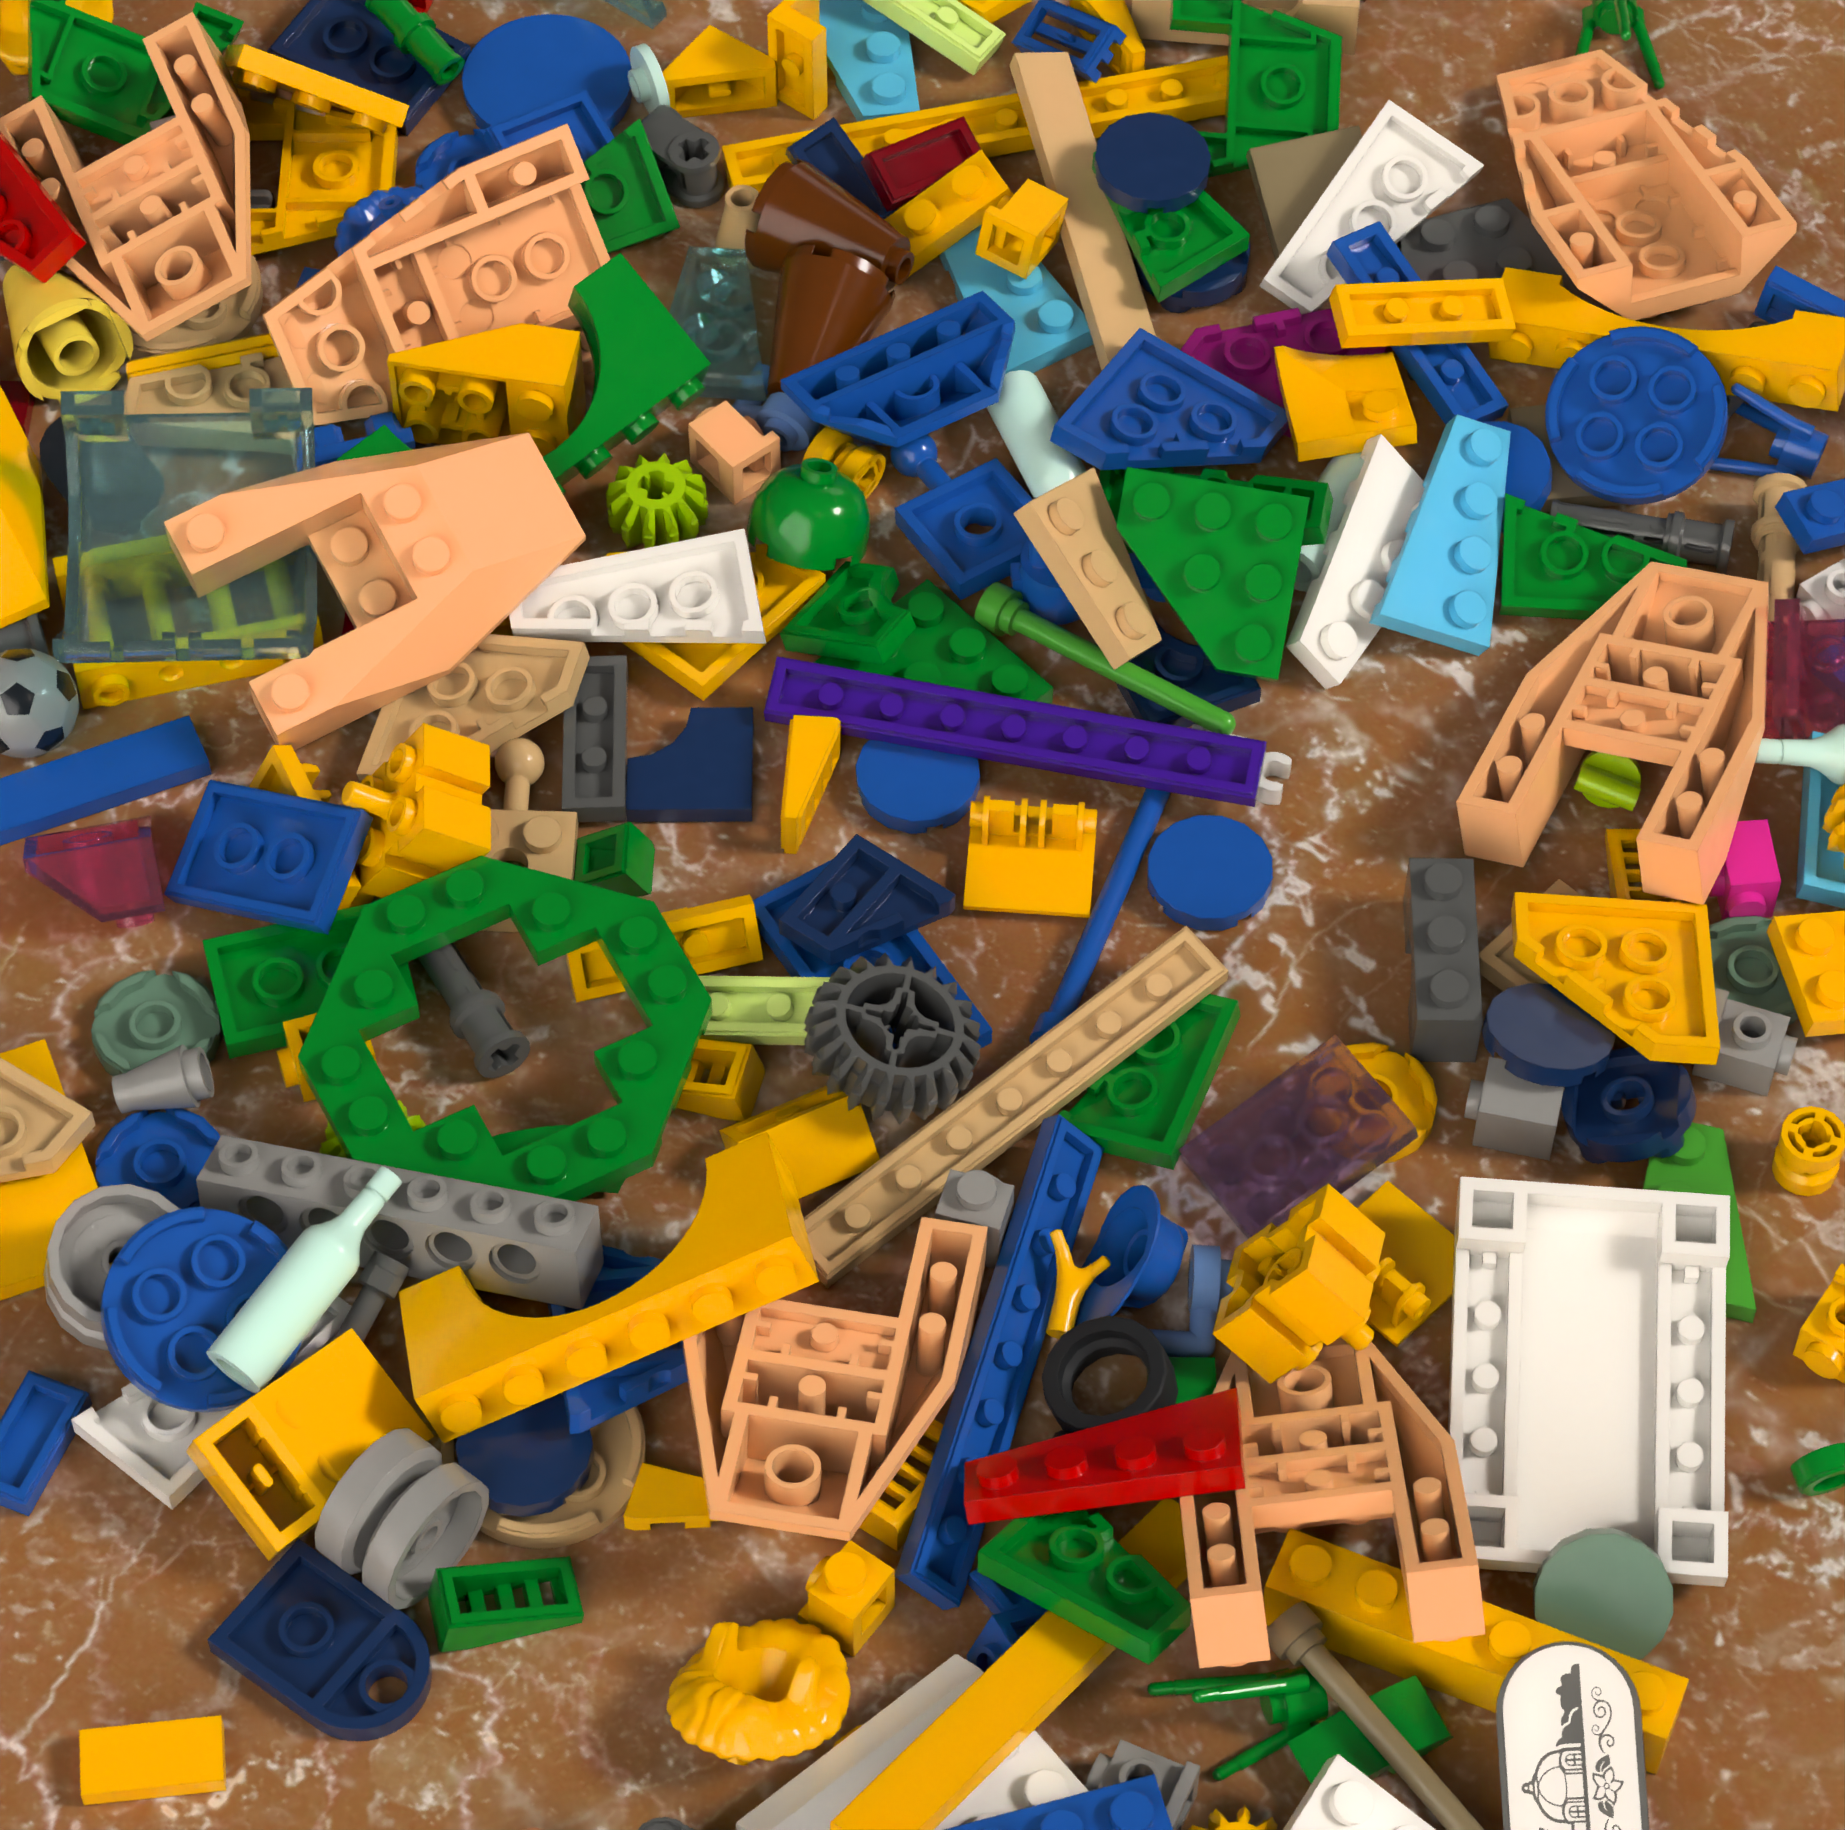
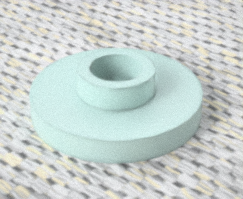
(647, 78)

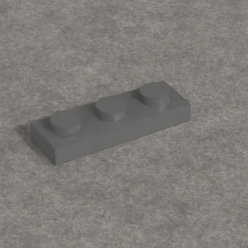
(597, 743)

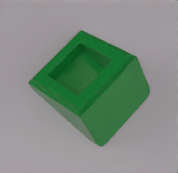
(616, 860)

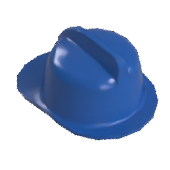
(1142, 1252)

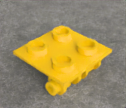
(1030, 858)
(1413, 1263)

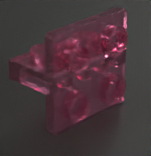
(1803, 673)

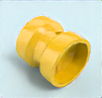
(859, 463)
(1809, 1151)

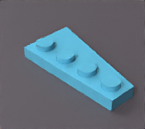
(1045, 316)
(1449, 560)

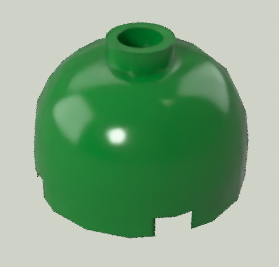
(810, 516)

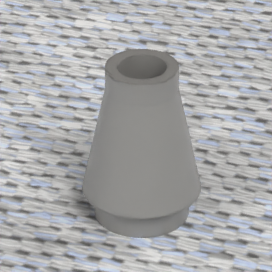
(166, 1082)

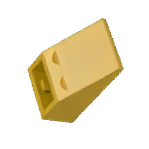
(492, 386)
(298, 1437)

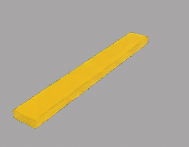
(1003, 1704)

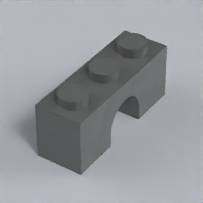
(1444, 959)

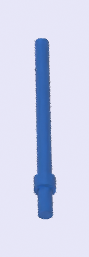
(1104, 912)

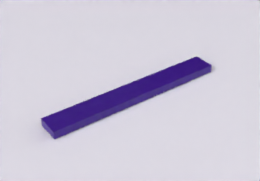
(1020, 731)

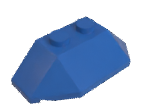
(911, 376)

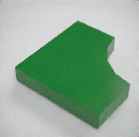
(852, 617)

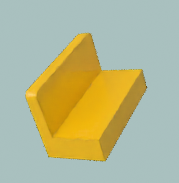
(800, 55)
(814, 1137)

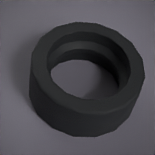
(1096, 1340)

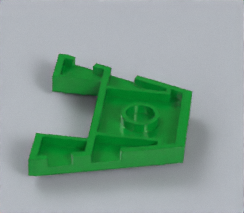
(102, 72)
(1278, 77)

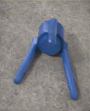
(1795, 443)

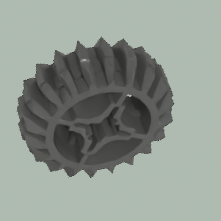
(855, 1049)

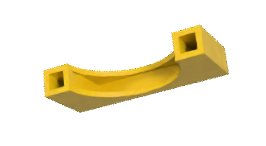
(735, 1257)

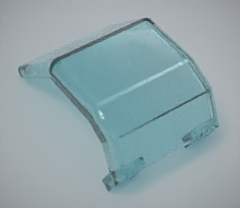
(122, 576)

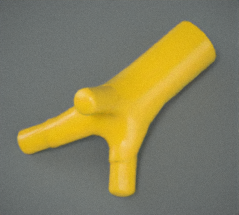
(1070, 1286)

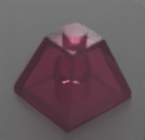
(102, 869)

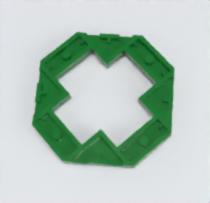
(553, 919)

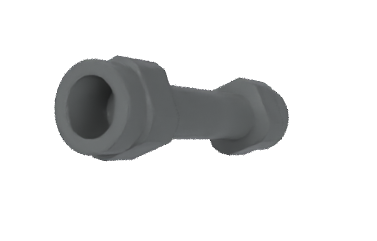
(380, 1281)

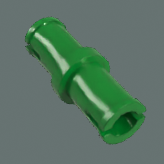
(416, 35)

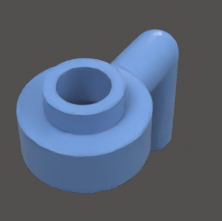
(781, 416)
(1205, 1288)

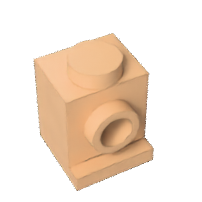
(732, 451)

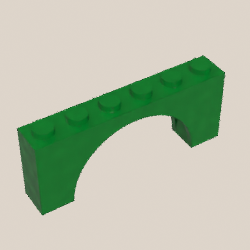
(638, 367)

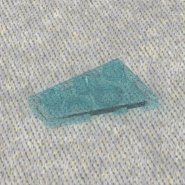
(719, 316)

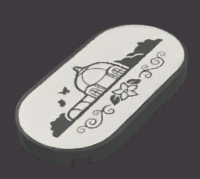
(1571, 1742)

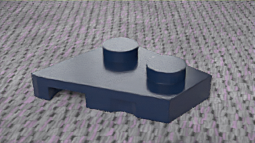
(862, 903)

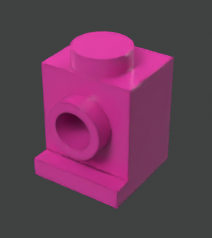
(1750, 874)

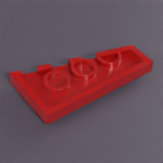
(1126, 1461)

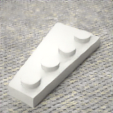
(1391, 177)
(652, 594)
(1337, 608)
(153, 1438)

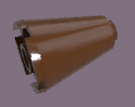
(809, 208)
(823, 309)

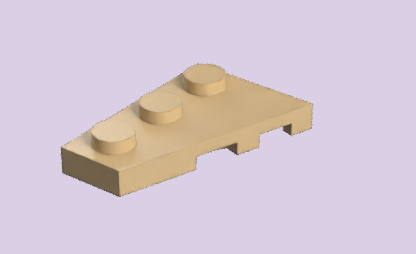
(204, 390)
(1092, 566)

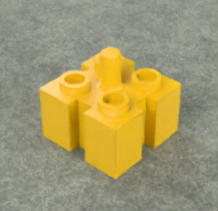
(423, 810)
(1301, 1286)

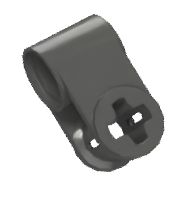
(685, 157)

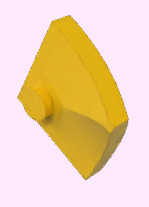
(1342, 402)

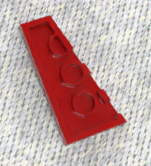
(32, 225)

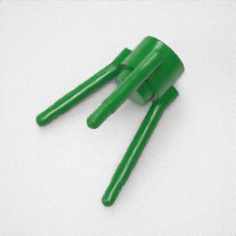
(1618, 18)
(1285, 1698)

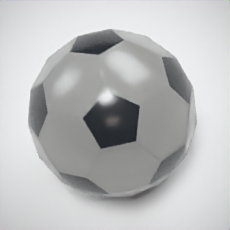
(35, 703)

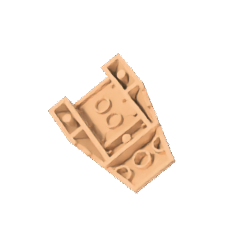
(1632, 192)
(462, 259)

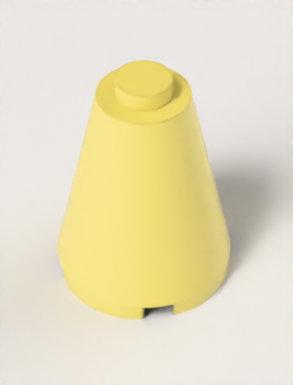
(63, 335)

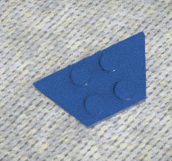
(630, 1384)

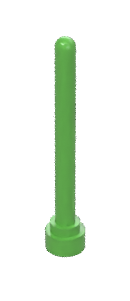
(1005, 612)

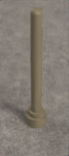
(1298, 1638)

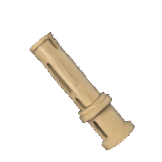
(1773, 539)

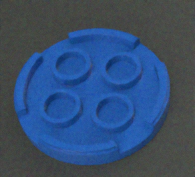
(541, 62)
(1636, 415)
(174, 1297)

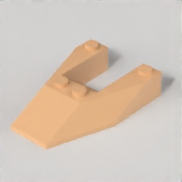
(166, 210)
(417, 548)
(1654, 677)
(821, 1404)
(1323, 1451)

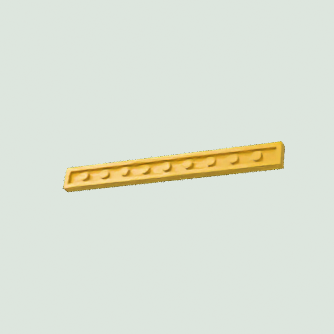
(999, 124)

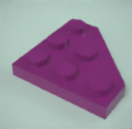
(1248, 351)

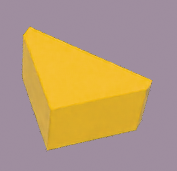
(720, 77)

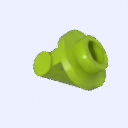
(1609, 780)

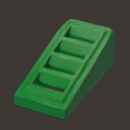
(481, 1627)

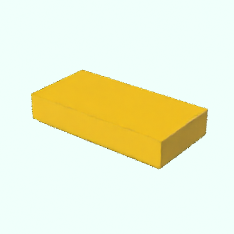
(152, 1760)

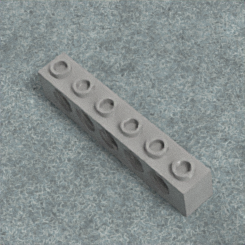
(431, 1223)

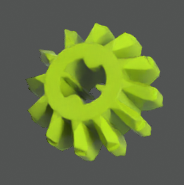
(656, 502)

